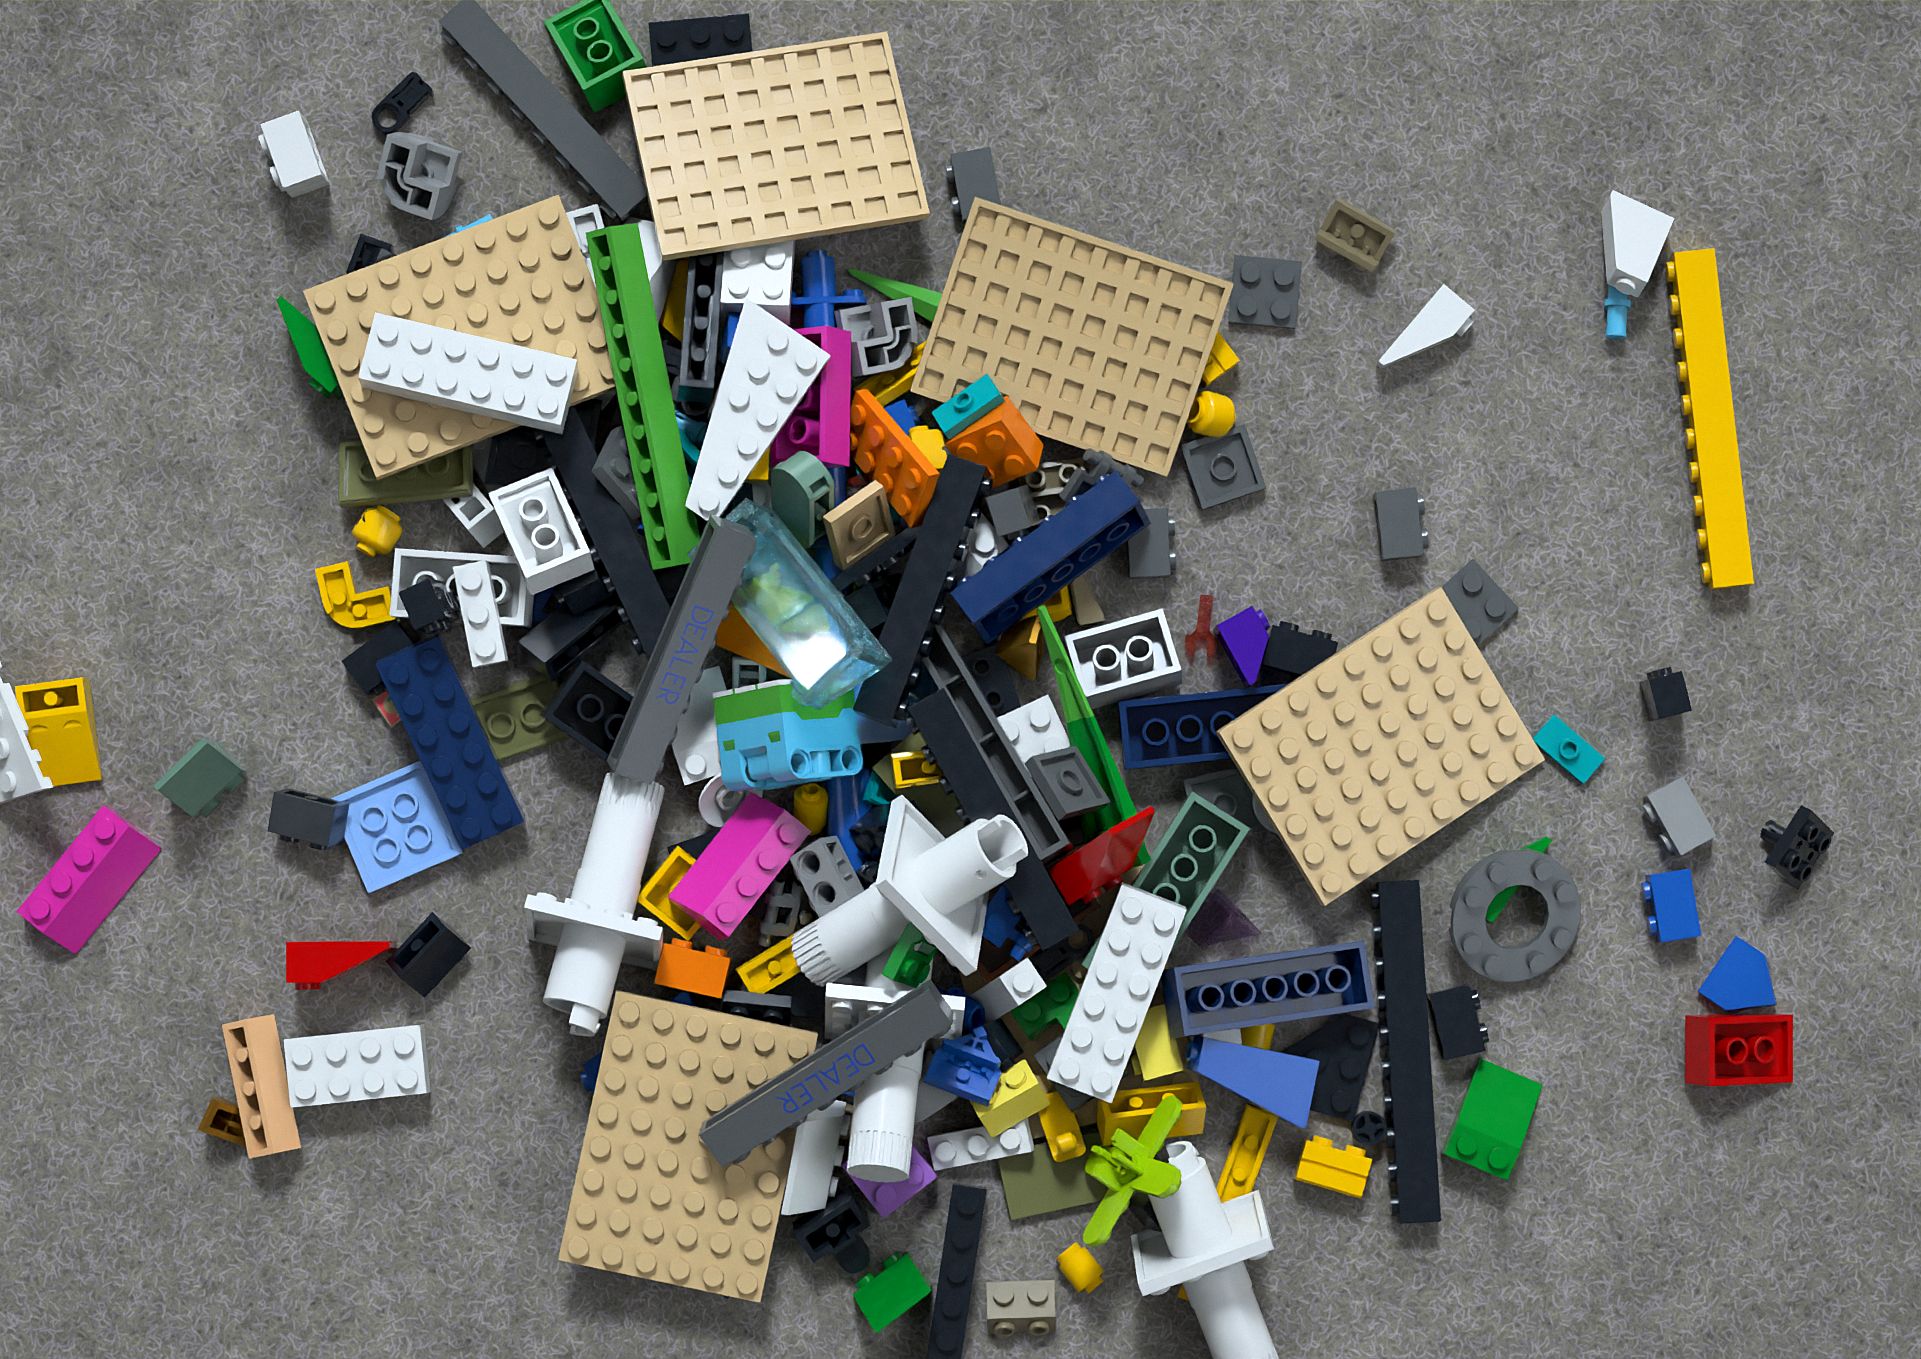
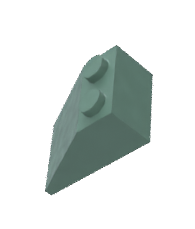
(201, 778)

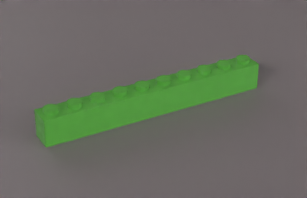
(643, 393)

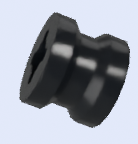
(1375, 1131)

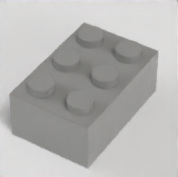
(1124, 659)

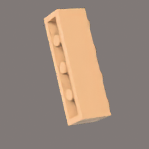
(261, 1086)

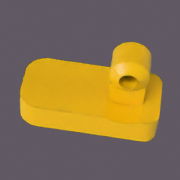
(1061, 1129)

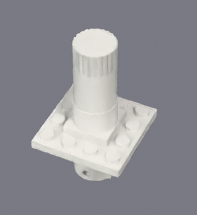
(922, 881)
(597, 924)
(885, 1102)
(1205, 1251)

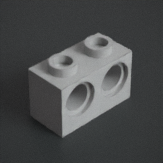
(833, 873)

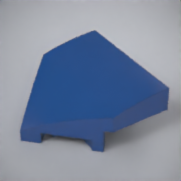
(1740, 979)
(966, 1067)

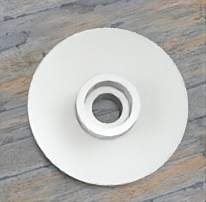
(719, 802)

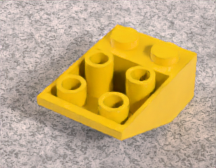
(62, 729)

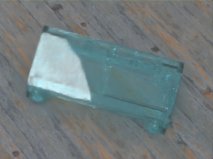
(801, 613)

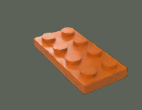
(891, 458)

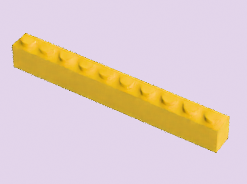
(1711, 419)

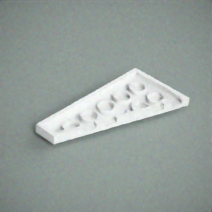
(759, 390)
(18, 763)

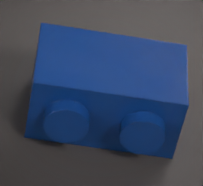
(1671, 905)

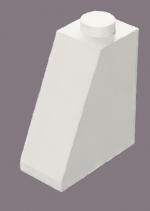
(1631, 241)
(1009, 990)

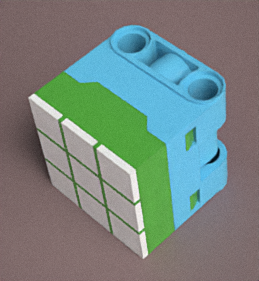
(778, 743)

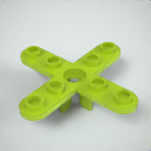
(1132, 1169)

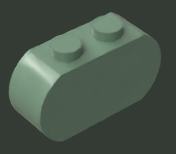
(802, 495)

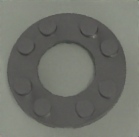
(1478, 890)

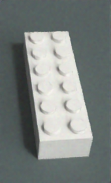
(468, 373)
(1116, 992)

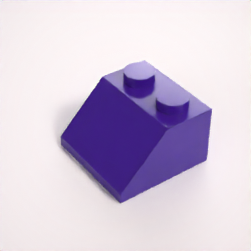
(1244, 642)

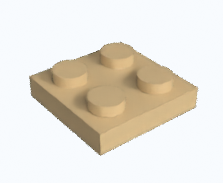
(859, 525)

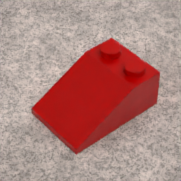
(1102, 860)
(323, 961)
(1738, 1049)

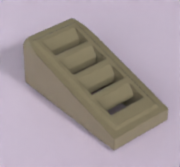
(1084, 603)

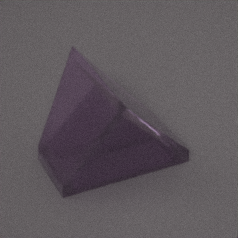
(1219, 922)

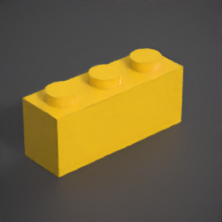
(1134, 1108)

